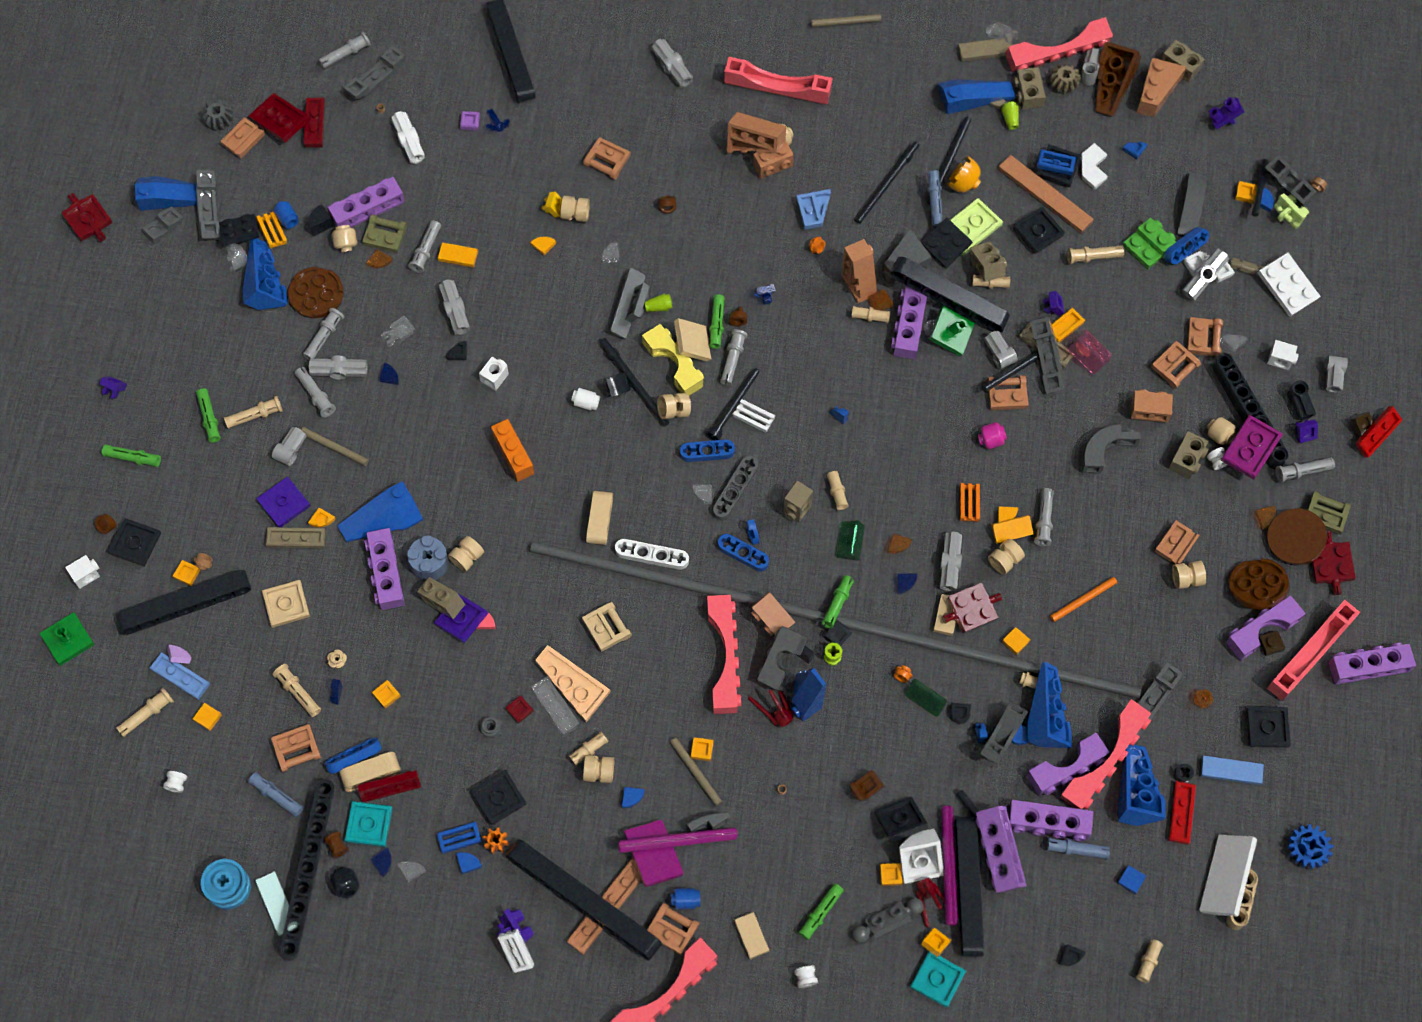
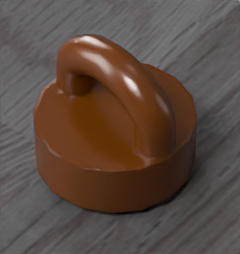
(666, 201)
(738, 317)
(105, 523)

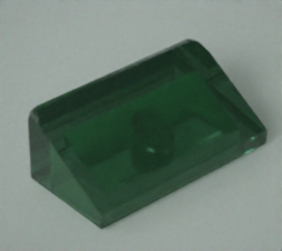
(850, 540)
(926, 698)

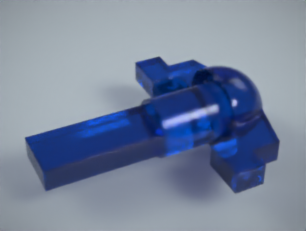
(498, 125)

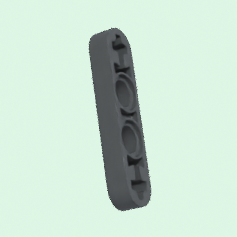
(732, 486)

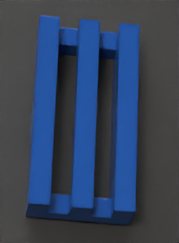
(1055, 164)
(461, 837)

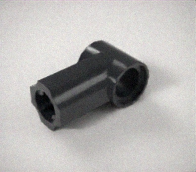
(1301, 401)

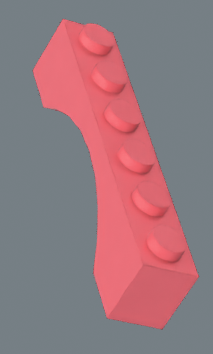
(1027, 55)
(810, 88)
(1313, 650)
(725, 691)
(1130, 722)
(696, 962)

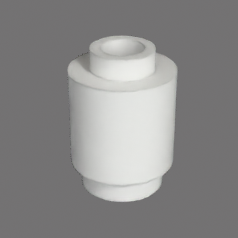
(585, 399)

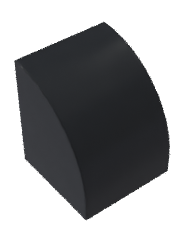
(319, 220)
(617, 384)

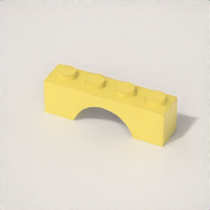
(660, 343)

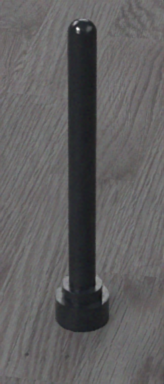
(715, 432)

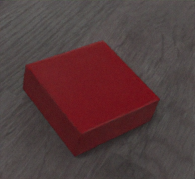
(519, 709)

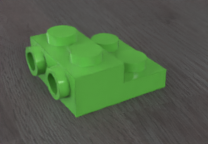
(1149, 243)

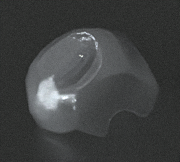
(237, 257)

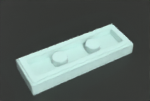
(275, 901)

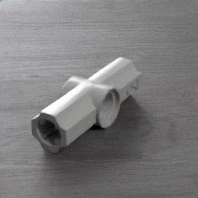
(672, 63)
(1198, 282)
(454, 307)
(338, 367)
(951, 561)

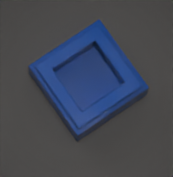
(1131, 879)

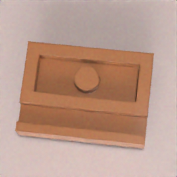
(242, 137)
(1177, 543)

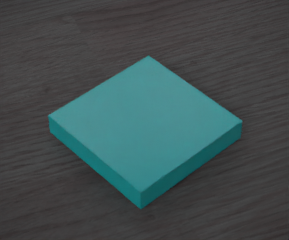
(368, 824)
(938, 979)

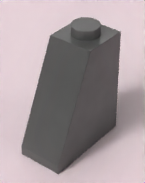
(910, 248)

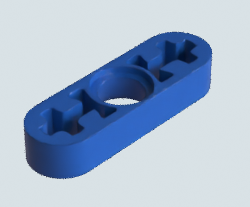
(1177, 251)
(712, 444)
(740, 545)
(353, 755)

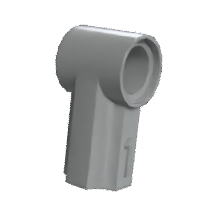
(1090, 67)
(1002, 354)
(1335, 369)
(287, 450)

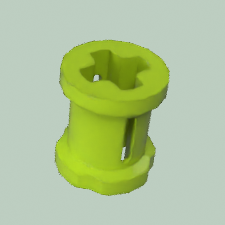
(836, 648)

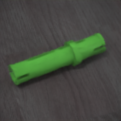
(716, 328)
(210, 422)
(139, 457)
(840, 595)
(815, 918)

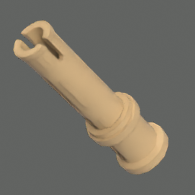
(1087, 254)
(263, 409)
(291, 684)
(153, 706)

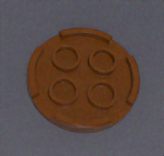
(315, 292)
(1297, 536)
(1259, 583)

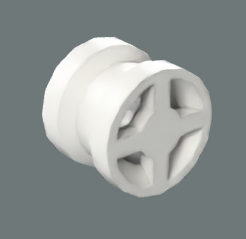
(1216, 456)
(175, 781)
(806, 976)

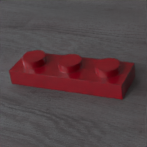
(315, 127)
(389, 786)

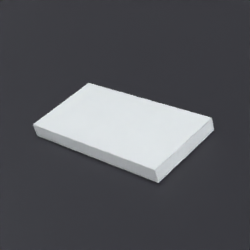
(1228, 875)

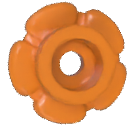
(817, 245)
(903, 674)

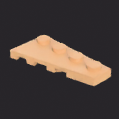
(575, 684)

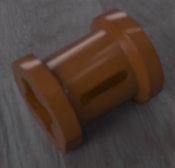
(336, 845)

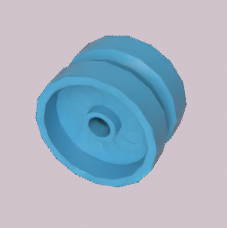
(236, 883)

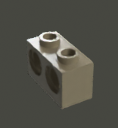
(1180, 54)
(1033, 88)
(988, 261)
(1187, 454)
(798, 502)
(441, 598)

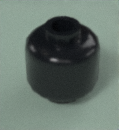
(344, 882)

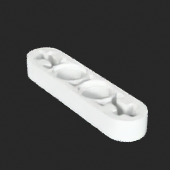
(652, 550)

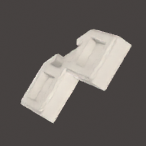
(1090, 172)
(1196, 260)

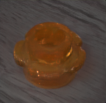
(1208, 698)

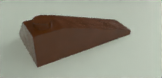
(1115, 74)

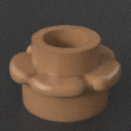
(1318, 184)
(203, 561)

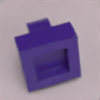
(1056, 303)
(112, 384)
(1307, 430)

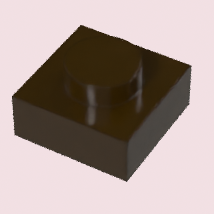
(1362, 423)
(1271, 643)

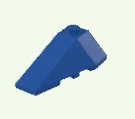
(970, 94)
(163, 193)
(261, 280)
(390, 510)
(808, 694)
(1047, 719)
(1139, 792)

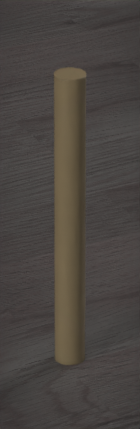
(846, 20)
(336, 447)
(696, 772)

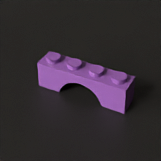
(1246, 640)
(1047, 777)

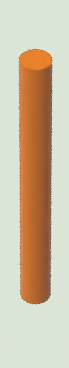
(1083, 599)

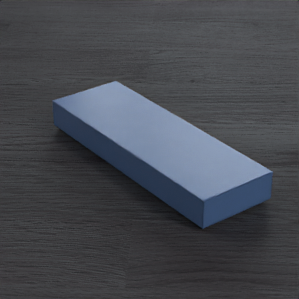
(180, 676)
(1232, 770)

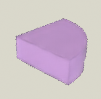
(178, 654)

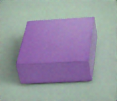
(470, 121)

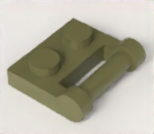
(384, 239)
(1333, 520)

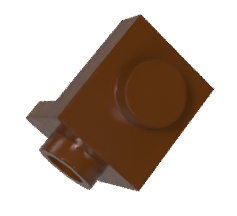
(866, 786)

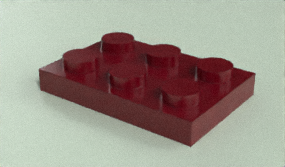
(279, 117)

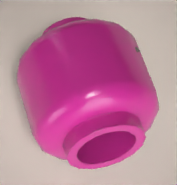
(992, 435)

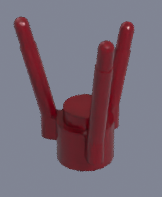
(783, 715)
(928, 889)

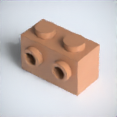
(771, 163)
(1151, 406)
(771, 613)

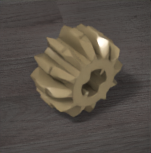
(1065, 78)

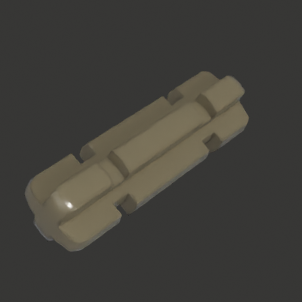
(1245, 266)

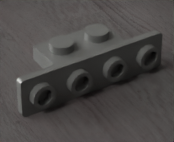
(630, 303)

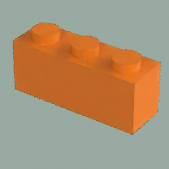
(512, 450)

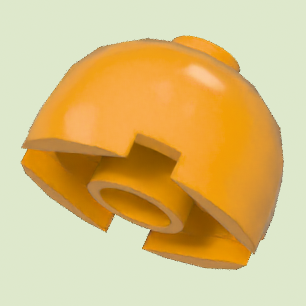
(965, 176)

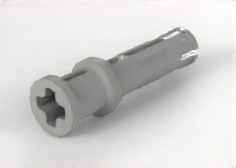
(352, 46)
(422, 253)
(327, 327)
(735, 349)
(318, 397)
(1296, 470)
(1044, 524)

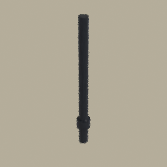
(906, 157)
(949, 160)
(614, 356)

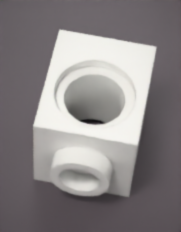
(1282, 355)
(494, 380)
(83, 571)

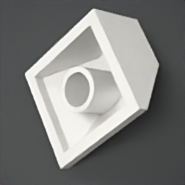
(921, 857)

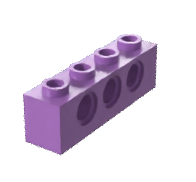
(361, 212)
(908, 347)
(394, 596)
(1343, 673)
(1081, 819)
(1009, 857)

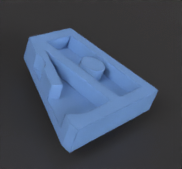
(813, 208)

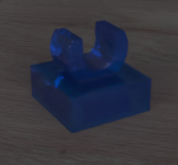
(765, 292)

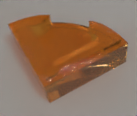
(379, 260)
(1265, 516)
(899, 544)

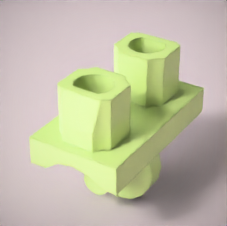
(1289, 211)

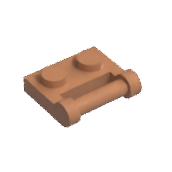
(610, 153)
(1199, 336)
(1171, 360)
(1009, 398)
(295, 741)
(670, 935)

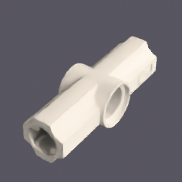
(408, 137)

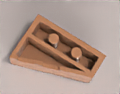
(1159, 84)
(754, 134)
(859, 270)

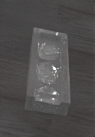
(555, 706)

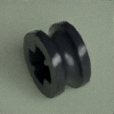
(1188, 768)

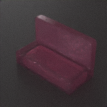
(1090, 352)

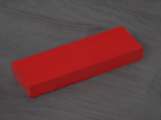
(1378, 431)
(1182, 813)

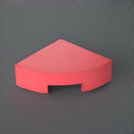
(487, 623)

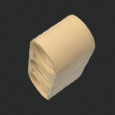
(599, 517)
(369, 770)
(1245, 909)

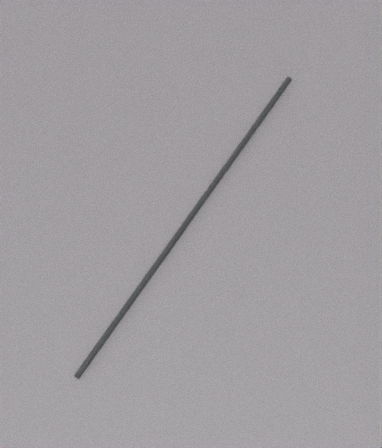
(819, 616)

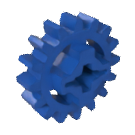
(1315, 839)

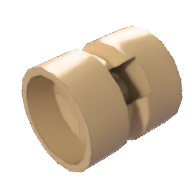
(575, 208)
(674, 405)
(466, 553)
(1003, 559)
(1191, 574)
(598, 769)

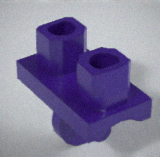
(1227, 113)
(510, 921)

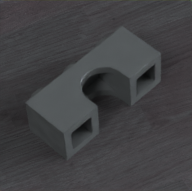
(1291, 181)
(772, 671)

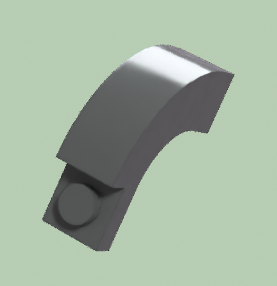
(1101, 441)
(1004, 733)

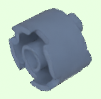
(418, 558)

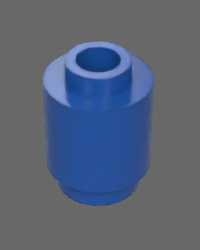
(286, 214)
(686, 898)

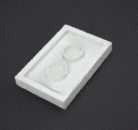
(1288, 284)

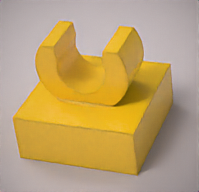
(553, 204)

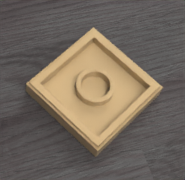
(692, 340)
(286, 603)

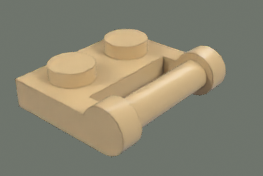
(602, 631)

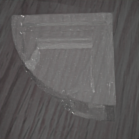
(611, 253)
(1233, 342)
(703, 493)
(411, 870)

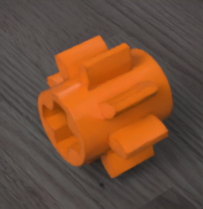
(495, 847)

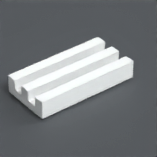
(745, 404)
(519, 950)

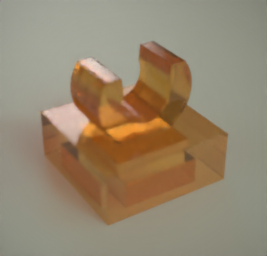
(880, 300)

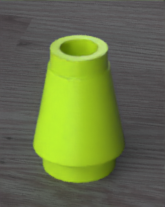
(1011, 115)
(659, 303)

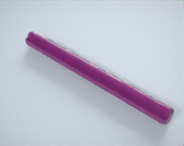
(677, 839)
(949, 866)

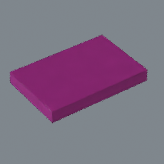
(1251, 447)
(654, 864)

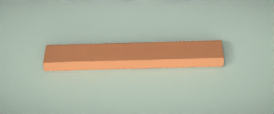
(1046, 194)
(615, 895)

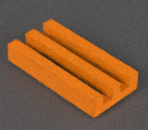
(969, 487)

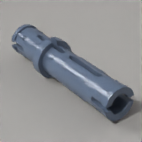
(935, 197)
(270, 790)
(1070, 847)

